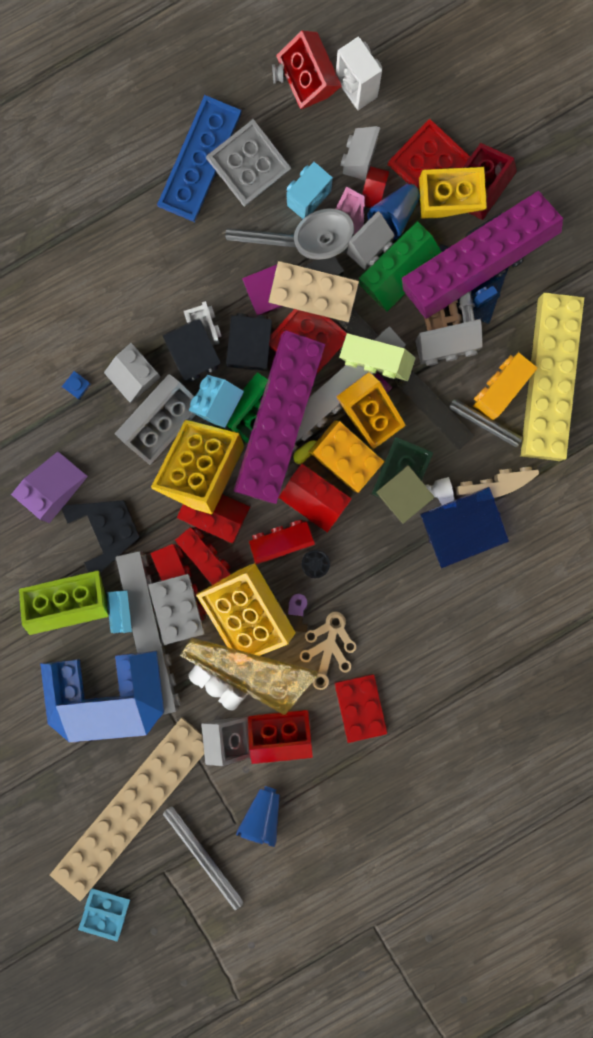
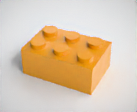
(504, 386)
(371, 410)
(346, 456)

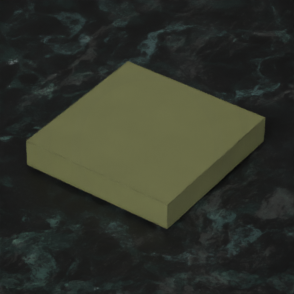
(405, 494)

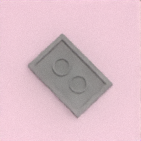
(176, 609)

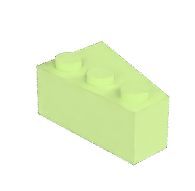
(377, 356)

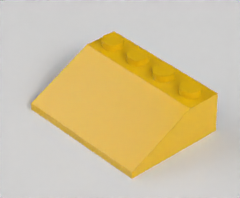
(199, 465)
(247, 612)

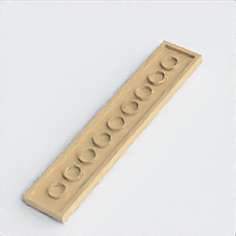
(130, 809)

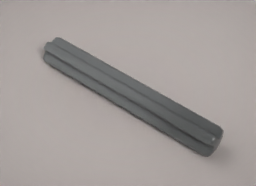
(485, 422)

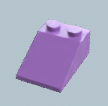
(49, 487)

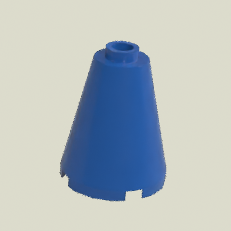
(397, 208)
(261, 818)

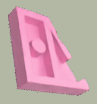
(353, 205)

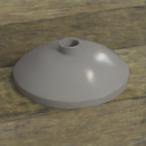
(324, 234)

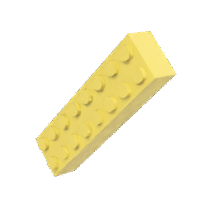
(554, 380)

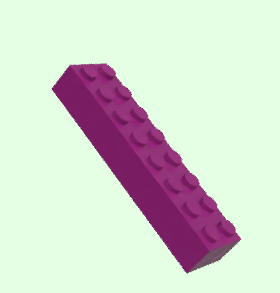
(482, 254)
(279, 417)

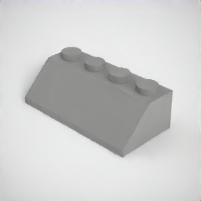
(157, 420)

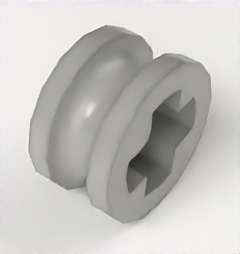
(277, 73)

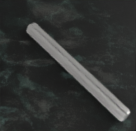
(203, 858)

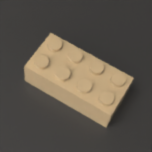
(313, 291)

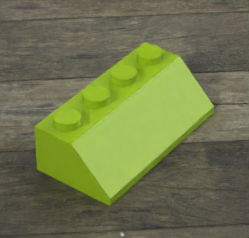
(63, 603)

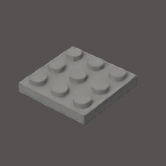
(248, 162)

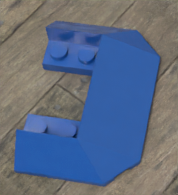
(105, 717)

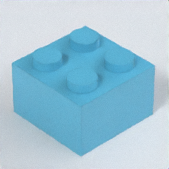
(309, 190)
(215, 400)

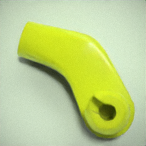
(302, 453)

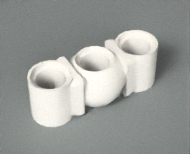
(216, 687)

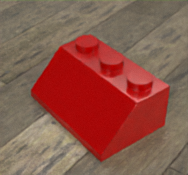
(308, 69)
(314, 498)
(224, 521)
(281, 541)
(279, 737)

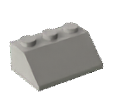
(449, 342)

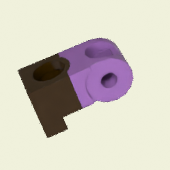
(295, 614)

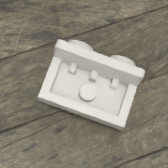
(205, 314)

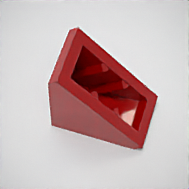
(374, 186)

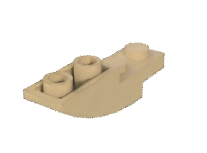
(504, 482)

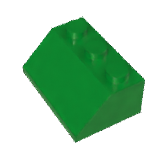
(245, 413)

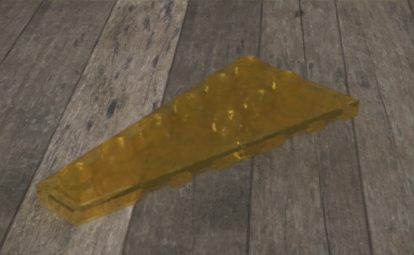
(262, 678)

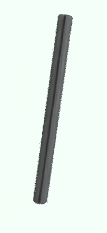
(263, 238)

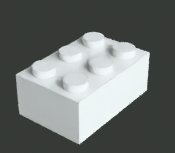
(358, 72)

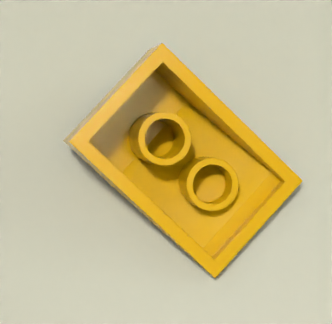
(451, 191)

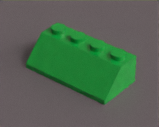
(385, 276)

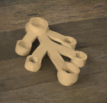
(329, 646)

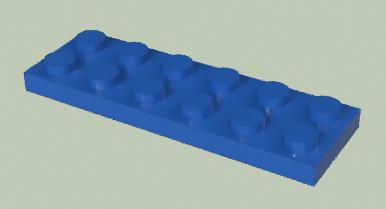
(192, 171)

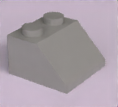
(360, 153)
(370, 241)
(131, 373)
(225, 741)

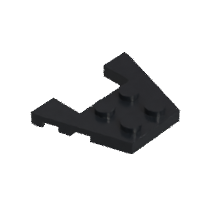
(111, 525)

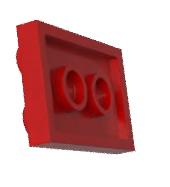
(360, 708)

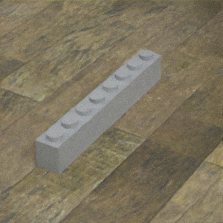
(324, 400)
(144, 621)

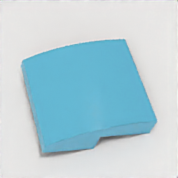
(119, 611)
(104, 914)

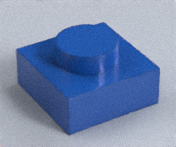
(484, 295)
(76, 385)

